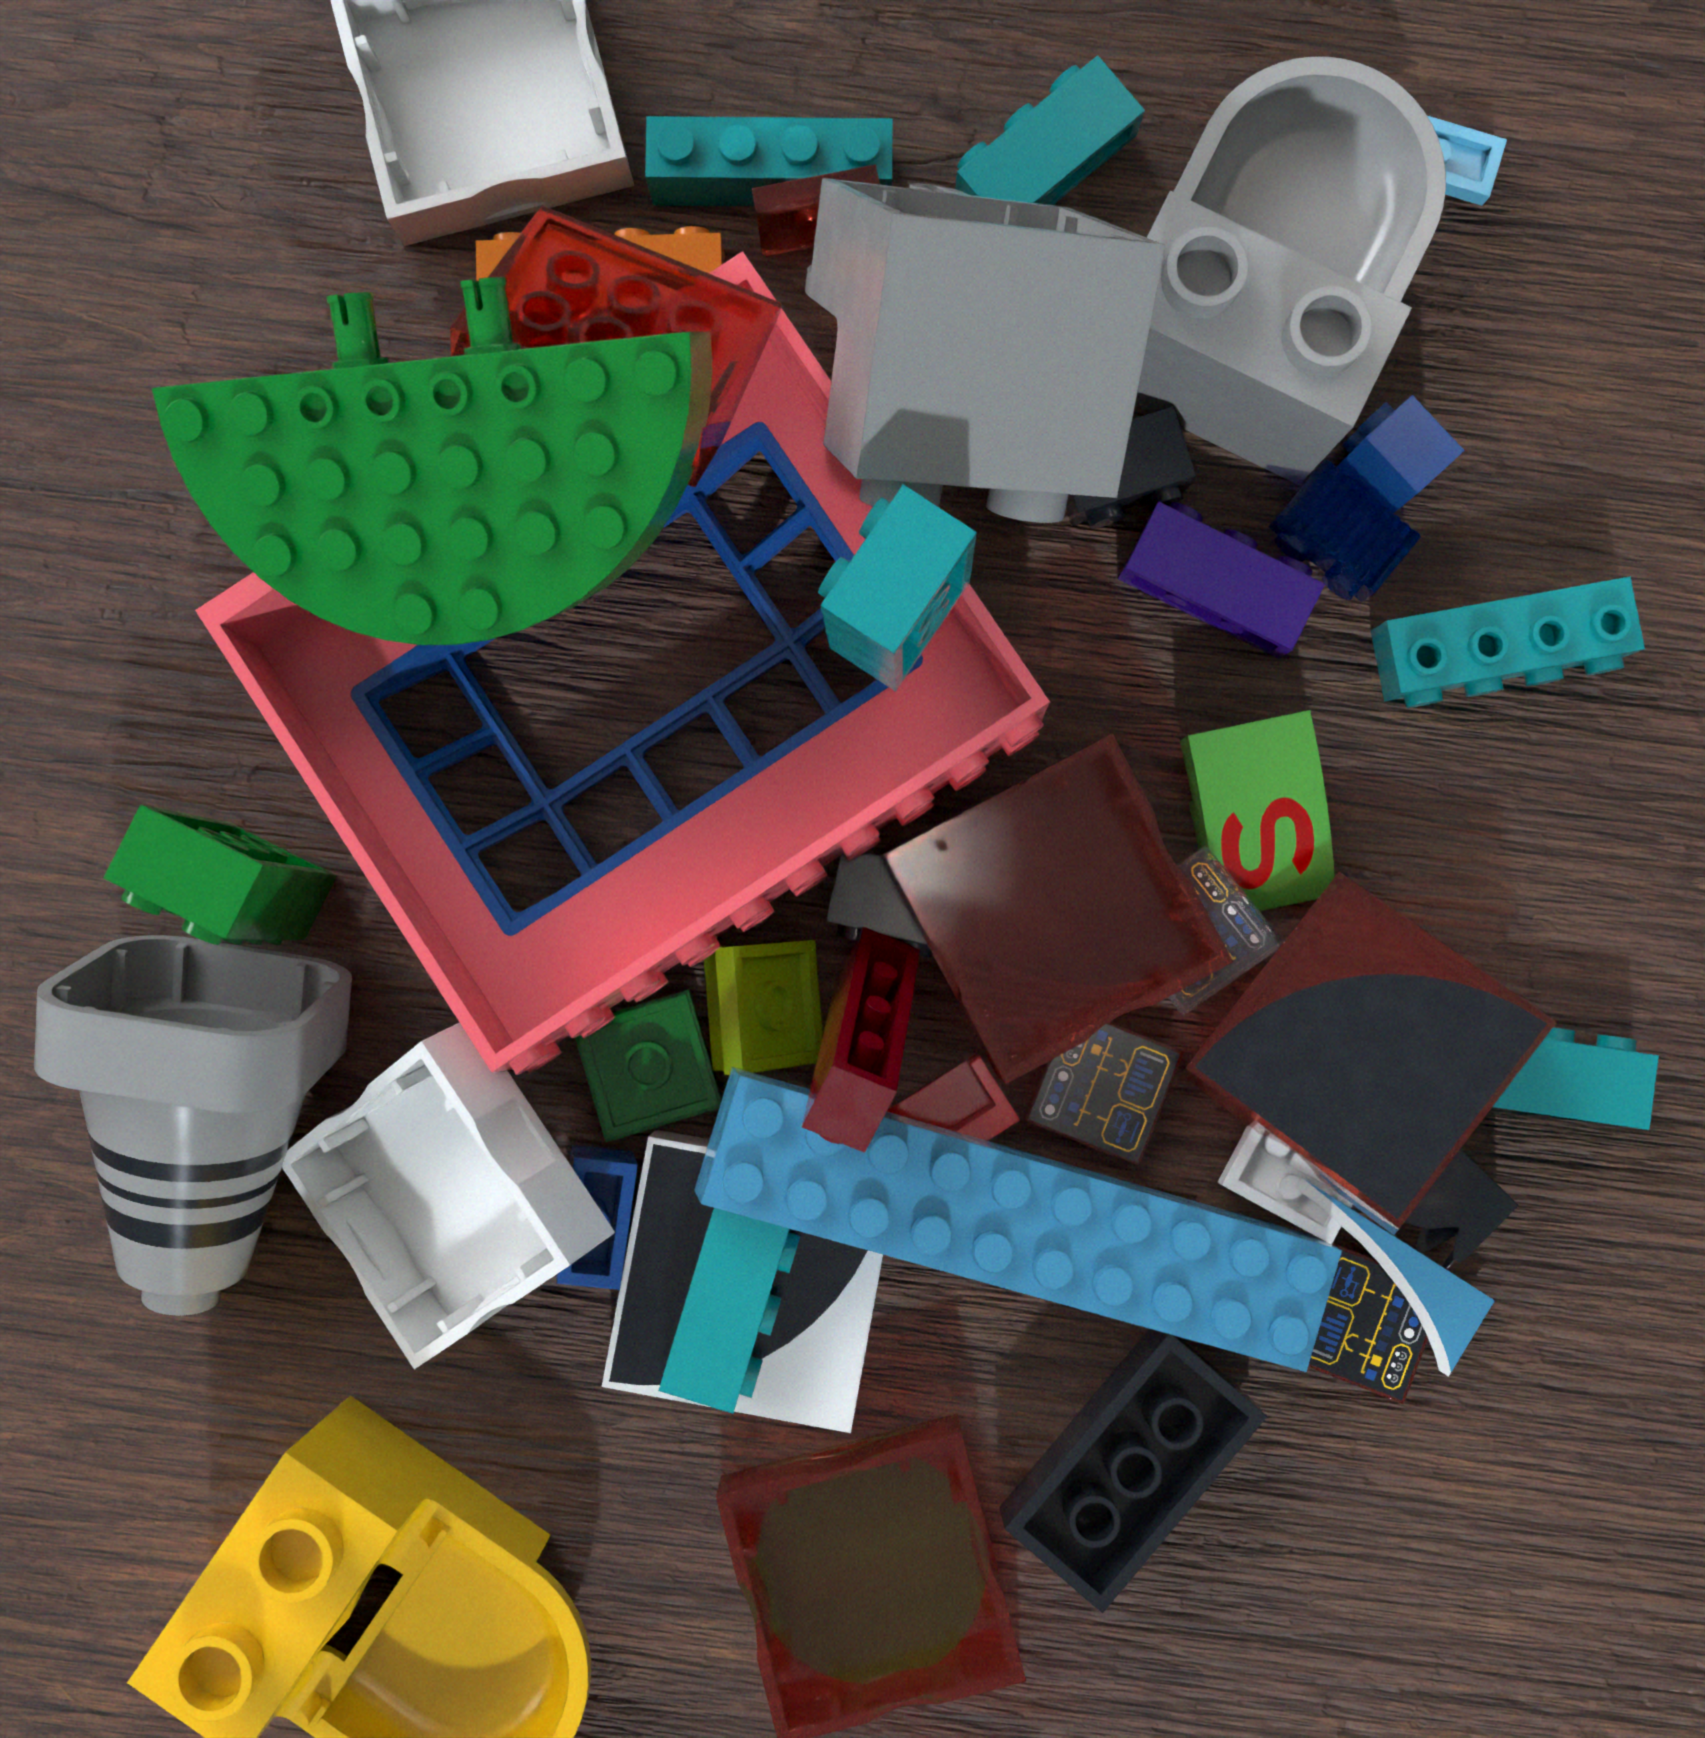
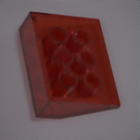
(593, 286)

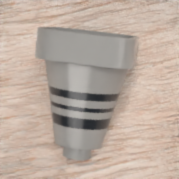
(189, 1094)

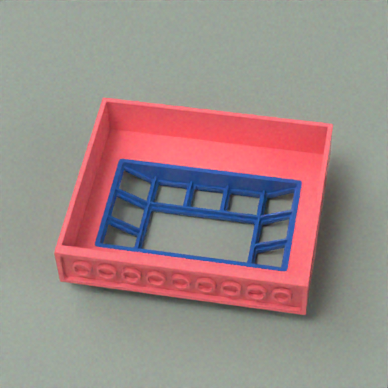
(712, 866)

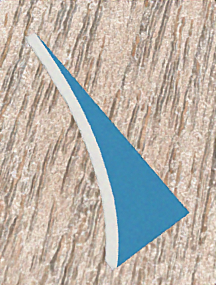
(1442, 1301)

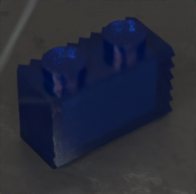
(1343, 533)

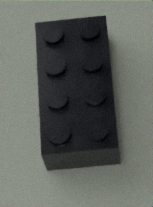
(1130, 1466)

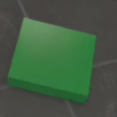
(649, 1067)

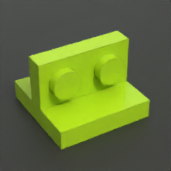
(763, 1006)

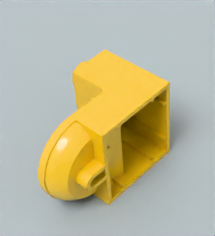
(460, 1648)

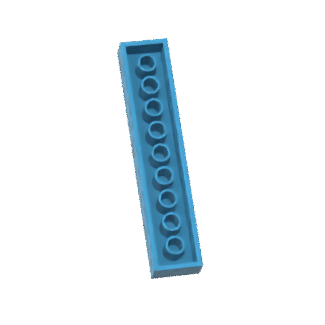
(1021, 1224)

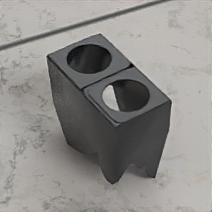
(1461, 1204)

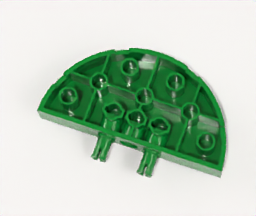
(446, 486)

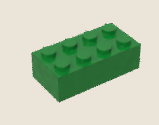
(217, 878)

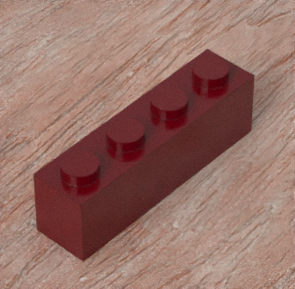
(863, 1041)

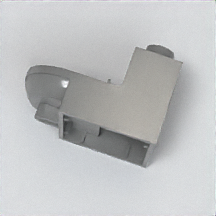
(1291, 260)
(980, 343)

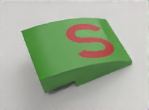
(1263, 807)

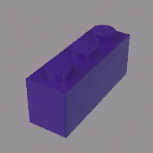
(1222, 579)

